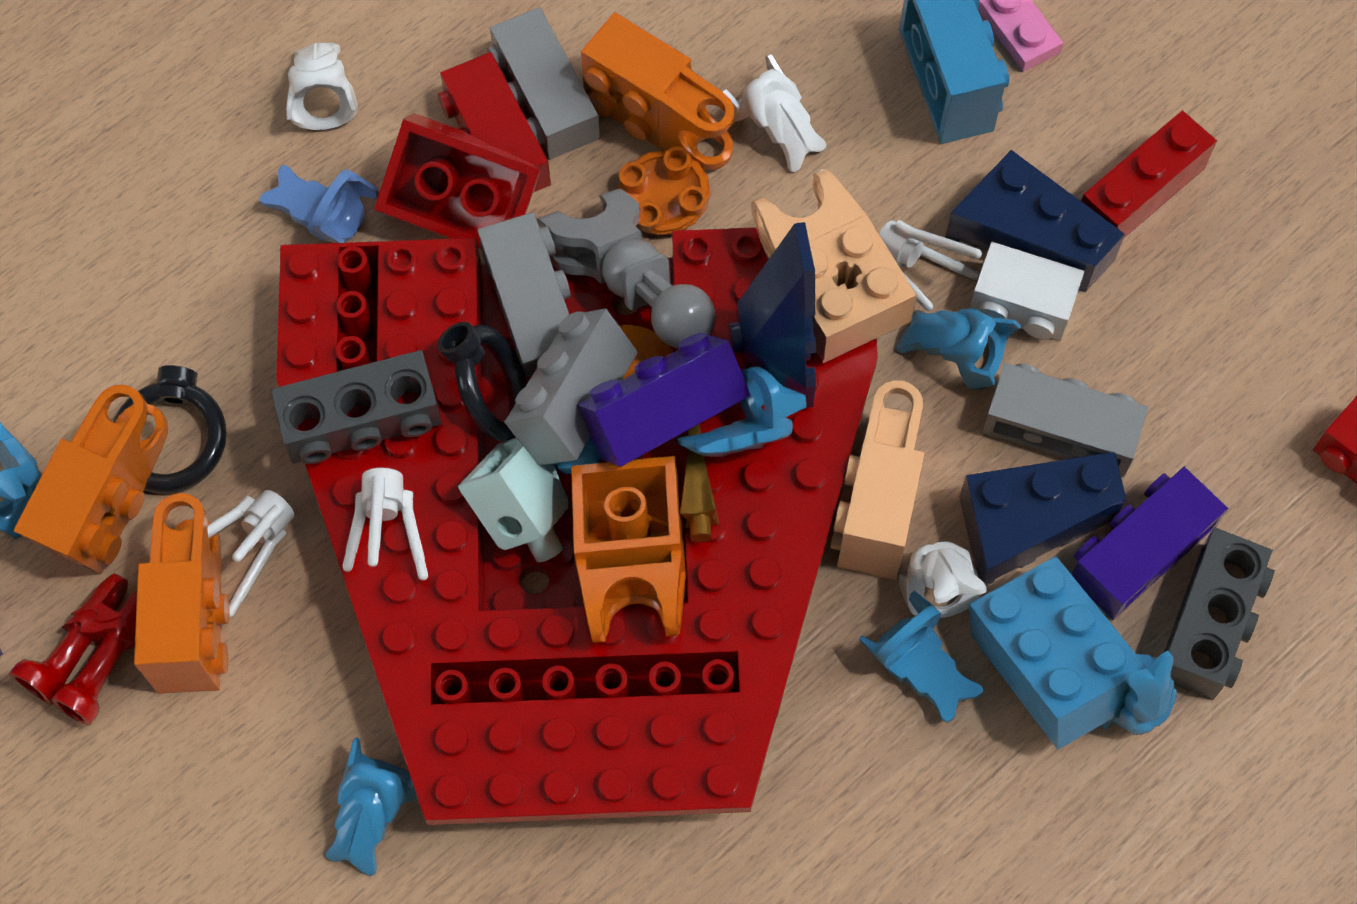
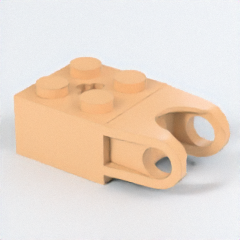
(856, 277)
(880, 488)

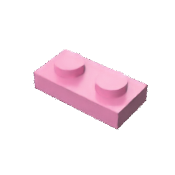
(1021, 31)

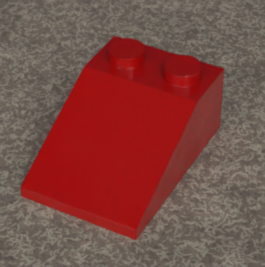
(453, 180)

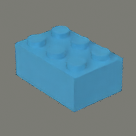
(954, 65)
(1055, 651)

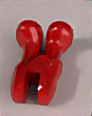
(90, 624)

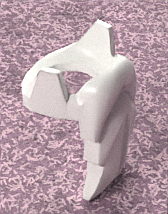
(319, 67)
(776, 106)
(947, 571)

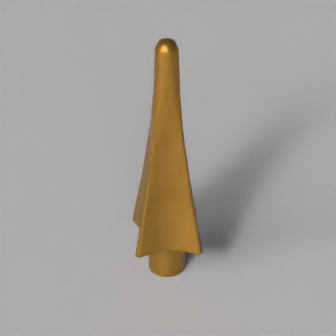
(697, 497)

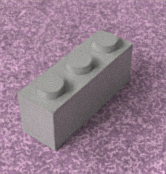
(544, 83)
(526, 284)
(582, 355)
(1063, 416)

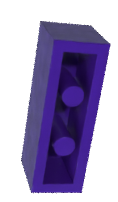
(663, 398)
(1147, 541)

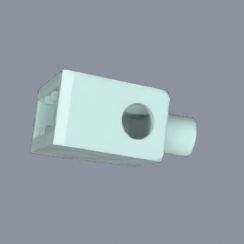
(517, 499)

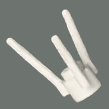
(907, 246)
(380, 501)
(263, 523)

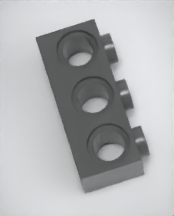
(335, 394)
(1215, 587)

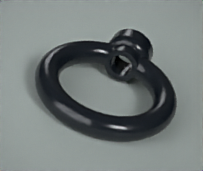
(463, 347)
(178, 387)

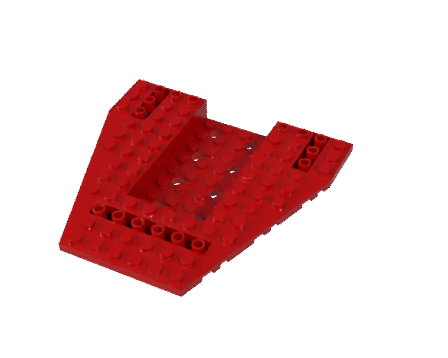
(501, 687)

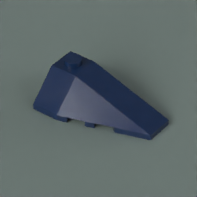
(776, 316)

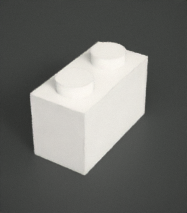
(1027, 290)

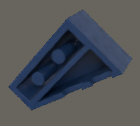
(1037, 216)
(1037, 507)

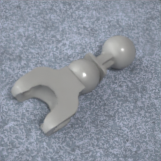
(614, 253)

